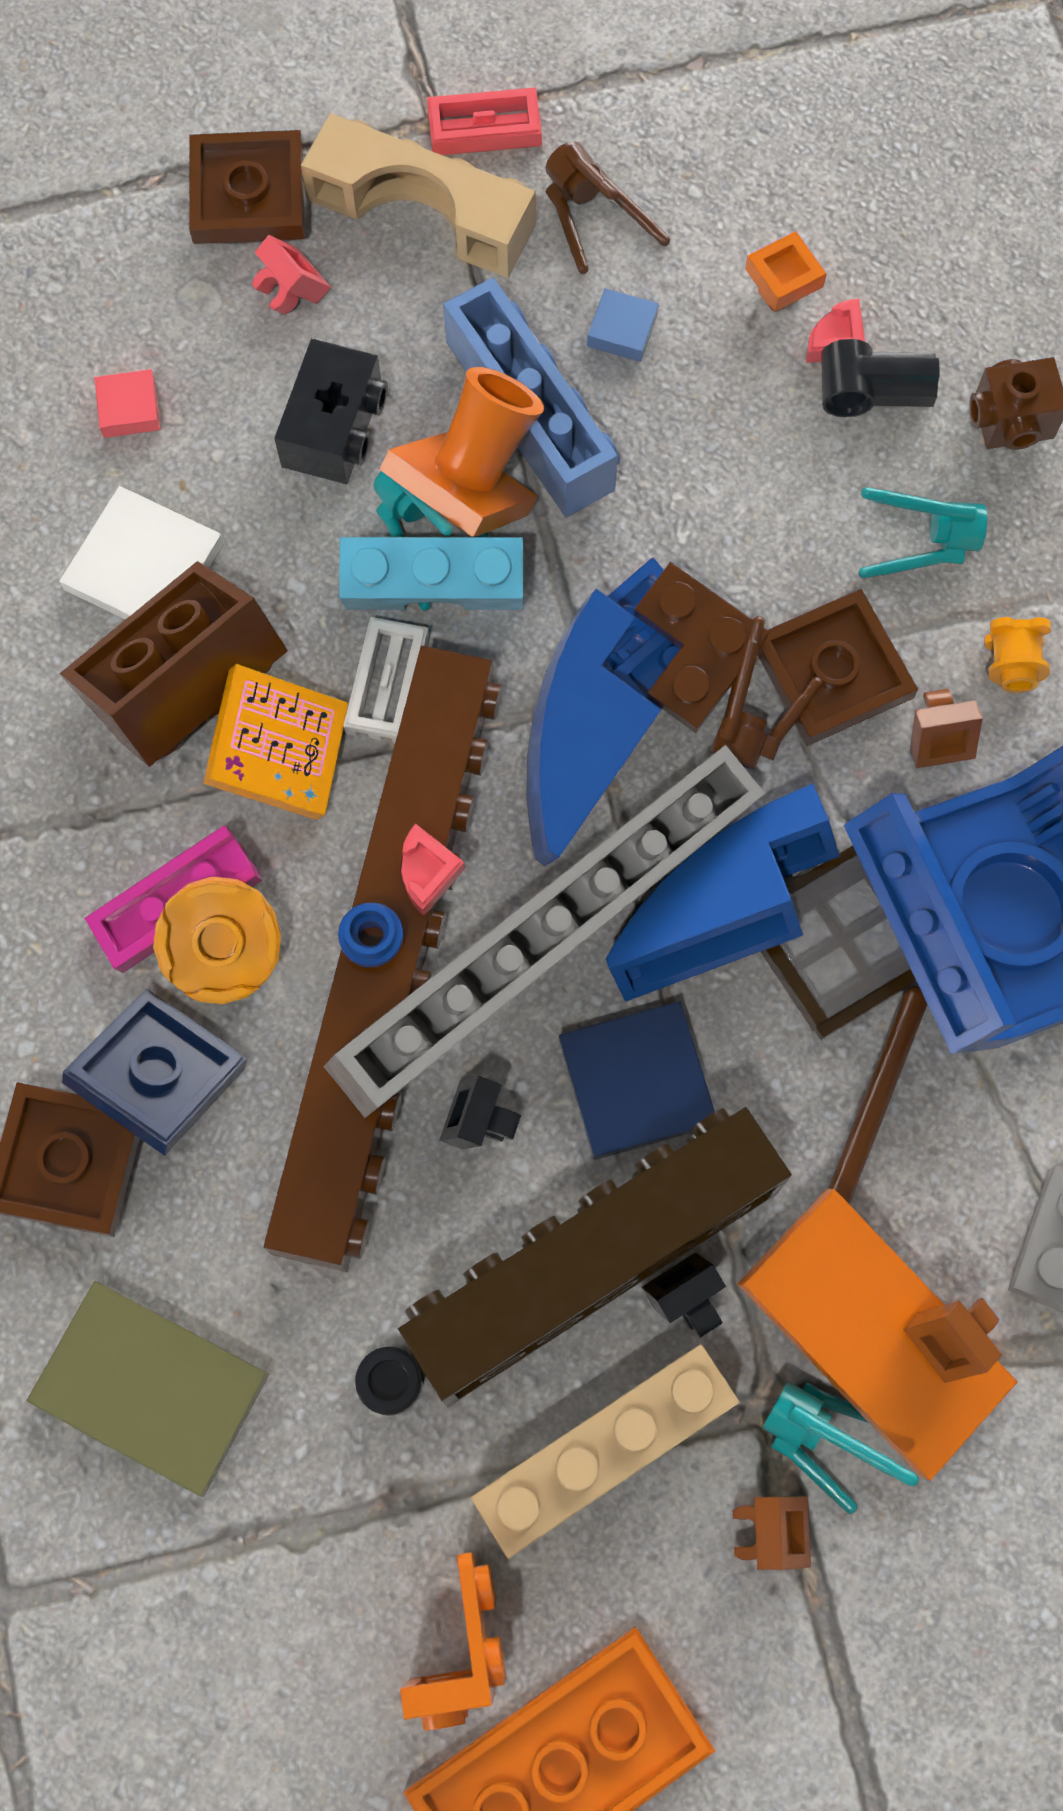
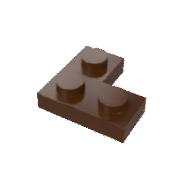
(709, 640)

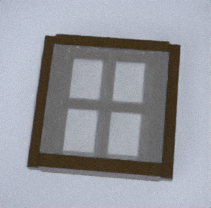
(847, 949)

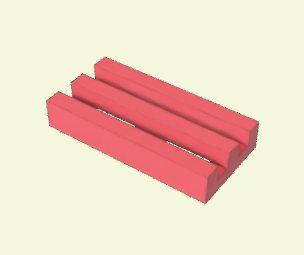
(485, 129)

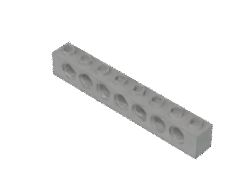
(541, 932)

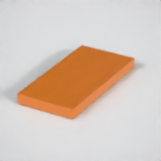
(845, 1308)
(586, 1743)

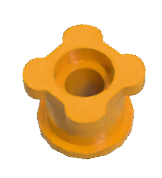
(1018, 653)

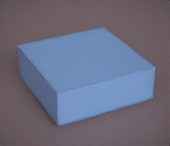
(622, 324)

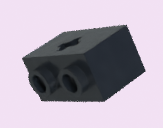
(330, 411)

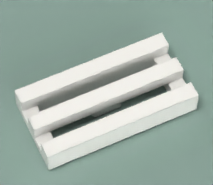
(377, 726)

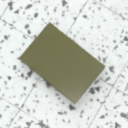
(148, 1388)

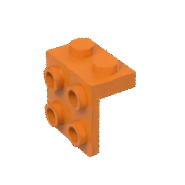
(446, 1697)

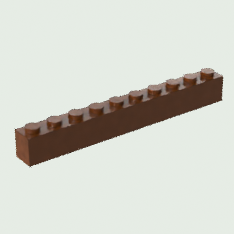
(332, 1144)

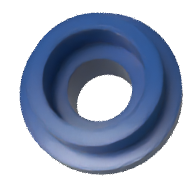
(364, 917)

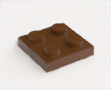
(246, 186)
(849, 654)
(64, 1161)

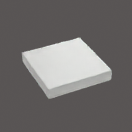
(136, 553)

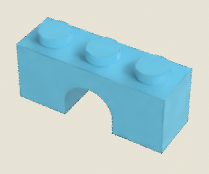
(411, 570)

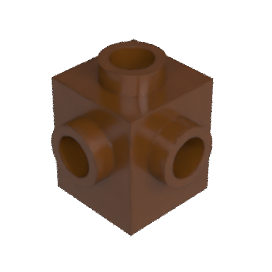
(1018, 403)

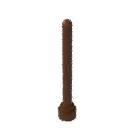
(878, 1093)

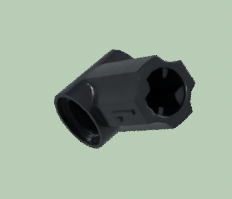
(859, 378)

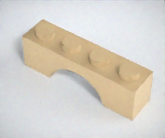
(362, 168)
(604, 1450)

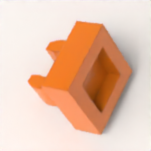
(785, 271)

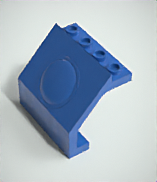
(976, 902)

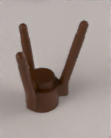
(580, 179)
(744, 731)

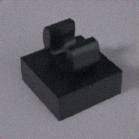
(476, 1115)
(686, 1293)

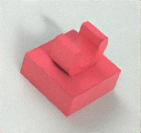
(292, 272)

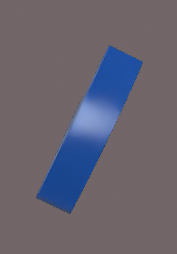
(580, 727)
(724, 897)

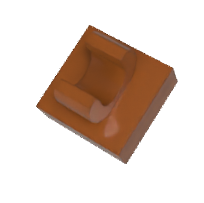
(945, 730)
(956, 1339)
(780, 1533)

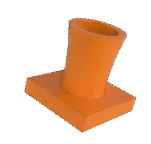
(464, 468)

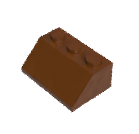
(171, 661)

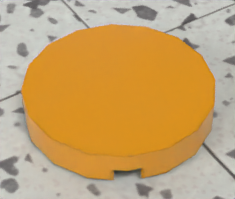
(217, 940)

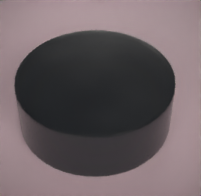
(389, 1381)

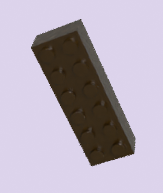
(593, 1256)

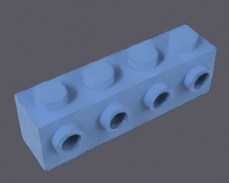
(564, 443)

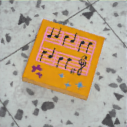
(276, 742)

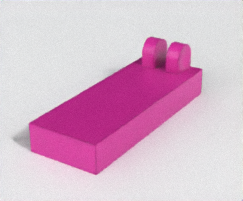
(128, 921)

